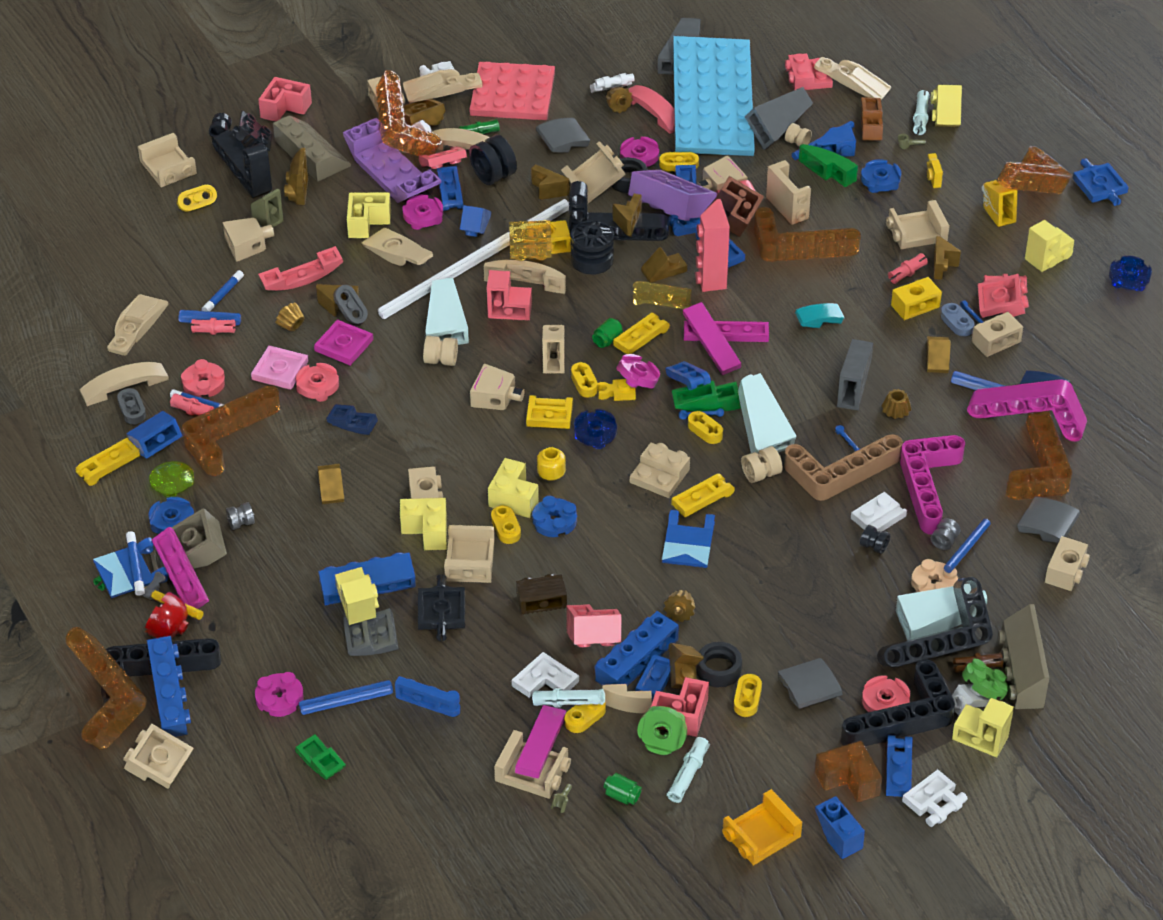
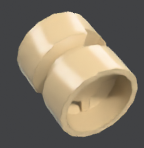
(438, 350)
(761, 464)

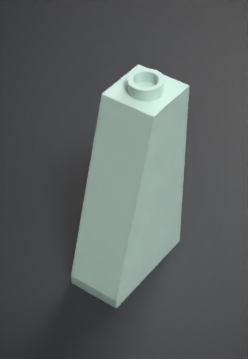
(446, 313)
(763, 416)
(930, 611)

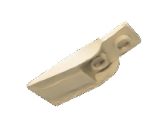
(854, 77)
(440, 84)
(396, 248)
(135, 322)

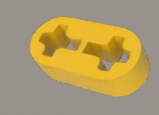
(580, 380)
(702, 424)

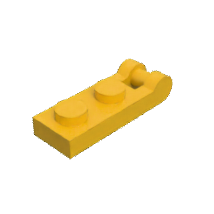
(640, 333)
(107, 461)
(702, 495)

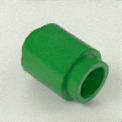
(607, 332)
(622, 789)

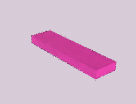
(735, 331)
(712, 338)
(180, 568)
(540, 742)

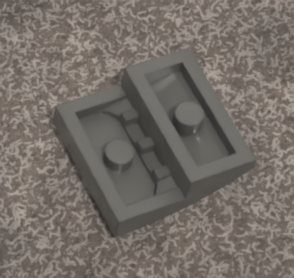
(562, 134)
(1048, 519)
(372, 635)
(810, 683)

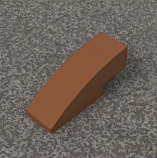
(871, 118)

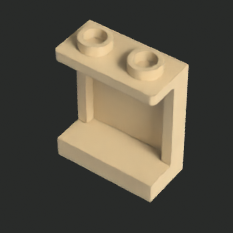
(166, 160)
(597, 172)
(785, 196)
(918, 227)
(469, 553)
(549, 778)

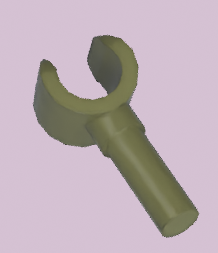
(905, 142)
(561, 800)

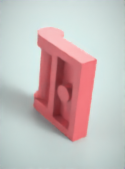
(436, 160)

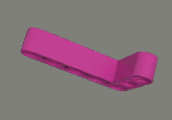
(1033, 397)
(915, 462)

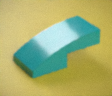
(816, 314)

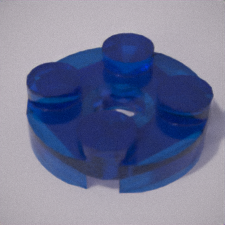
(1122, 279)
(595, 437)

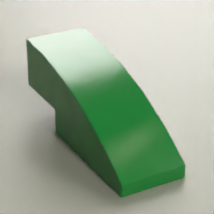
(828, 164)
(707, 397)

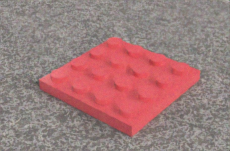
(513, 91)

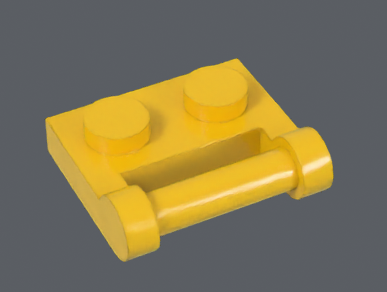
(549, 412)

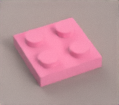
(279, 367)

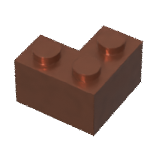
(740, 202)

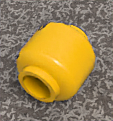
(551, 463)

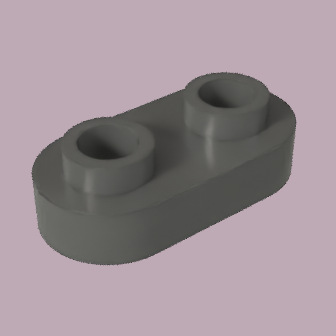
(351, 304)
(131, 406)

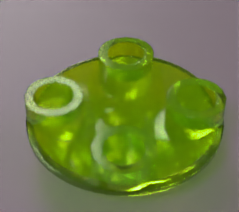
(171, 478)

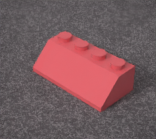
(712, 248)

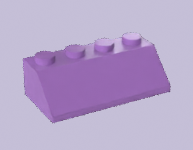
(671, 193)

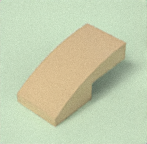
(631, 701)

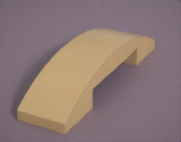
(458, 137)
(529, 272)
(121, 377)

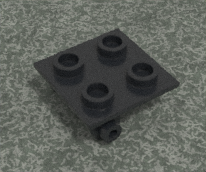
(249, 129)

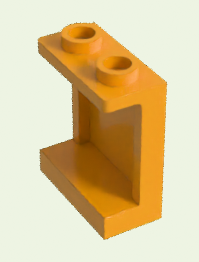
(763, 828)

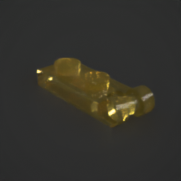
(661, 295)

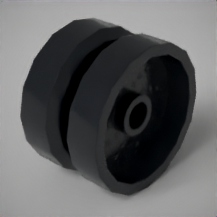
(493, 159)

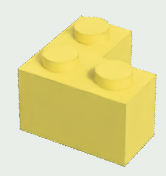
(947, 105)
(367, 210)
(1047, 246)
(512, 489)
(425, 517)
(357, 595)
(984, 729)

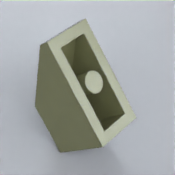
(268, 209)

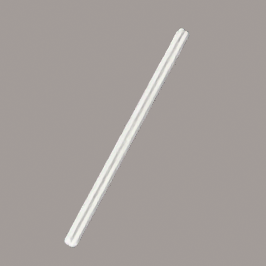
(465, 263)

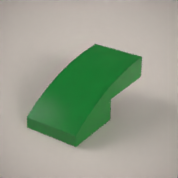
(319, 757)

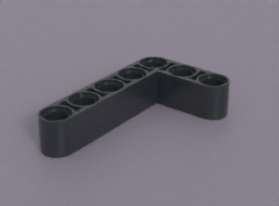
(247, 164)
(648, 226)
(945, 638)
(193, 656)
(929, 713)

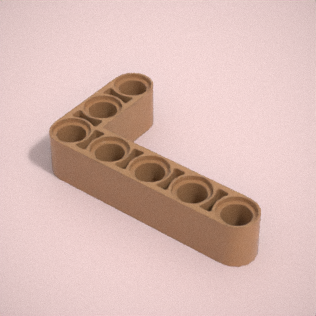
(829, 481)

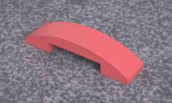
(655, 105)
(304, 274)

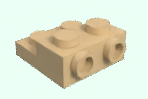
(660, 469)
(157, 756)

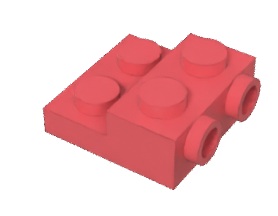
(803, 73)
(1003, 296)

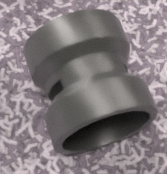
(240, 515)
(945, 534)

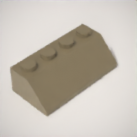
(321, 157)
(1024, 659)

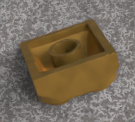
(427, 110)
(297, 178)

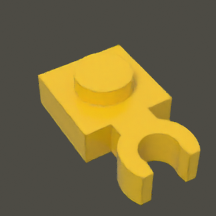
(934, 171)
(618, 389)

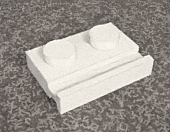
(879, 512)

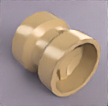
(797, 135)

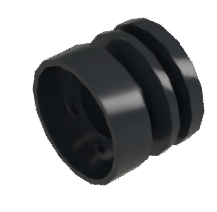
(592, 247)

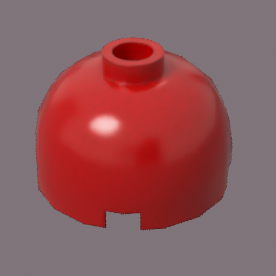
(168, 618)

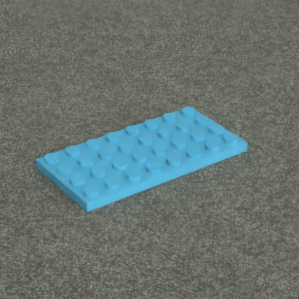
(712, 96)

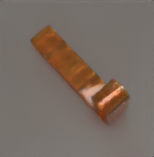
(392, 121)
(1035, 173)
(802, 245)
(204, 430)
(1055, 471)
(125, 699)

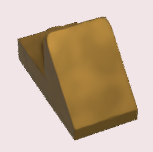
(549, 183)
(627, 216)
(944, 256)
(662, 266)
(326, 299)
(938, 354)
(331, 484)
(682, 663)

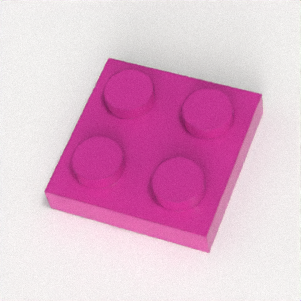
(343, 342)

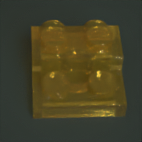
(530, 240)

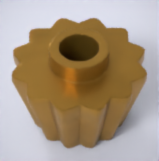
(619, 99)
(290, 317)
(896, 404)
(680, 606)

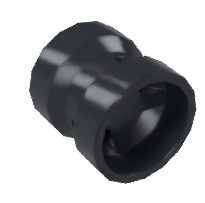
(220, 124)
(875, 539)

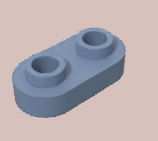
(957, 319)

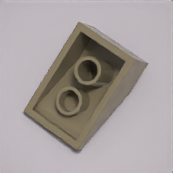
(200, 539)

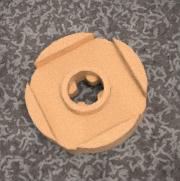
(929, 571)

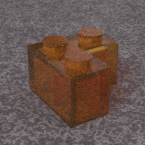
(849, 766)

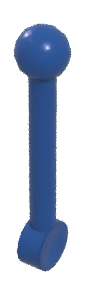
(964, 305)
(684, 414)
(840, 430)

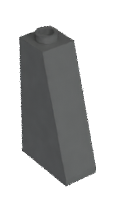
(686, 27)
(775, 116)
(854, 374)

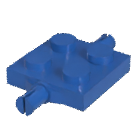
(1100, 182)

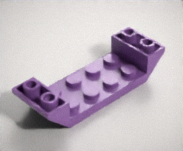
(386, 163)

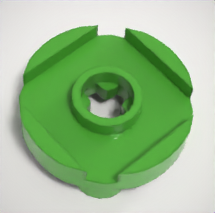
(985, 680)
(671, 720)

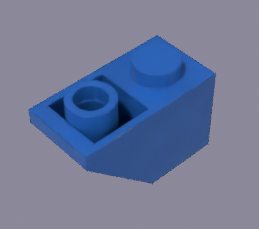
(839, 140)
(840, 827)

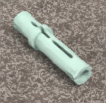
(920, 116)
(568, 697)
(692, 761)

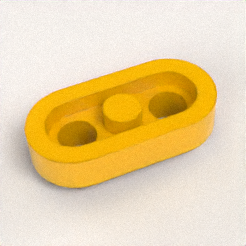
(670, 159)
(196, 199)
(504, 520)
(747, 700)
(588, 716)

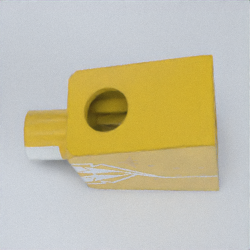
(1000, 203)

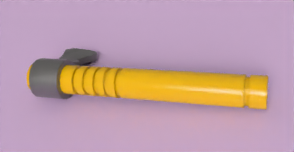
(152, 593)

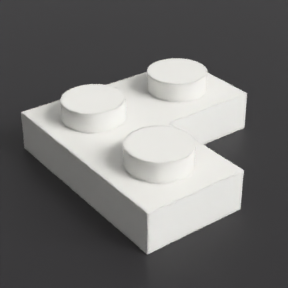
(544, 671)

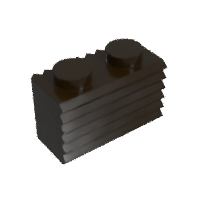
(541, 593)

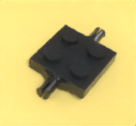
(441, 608)

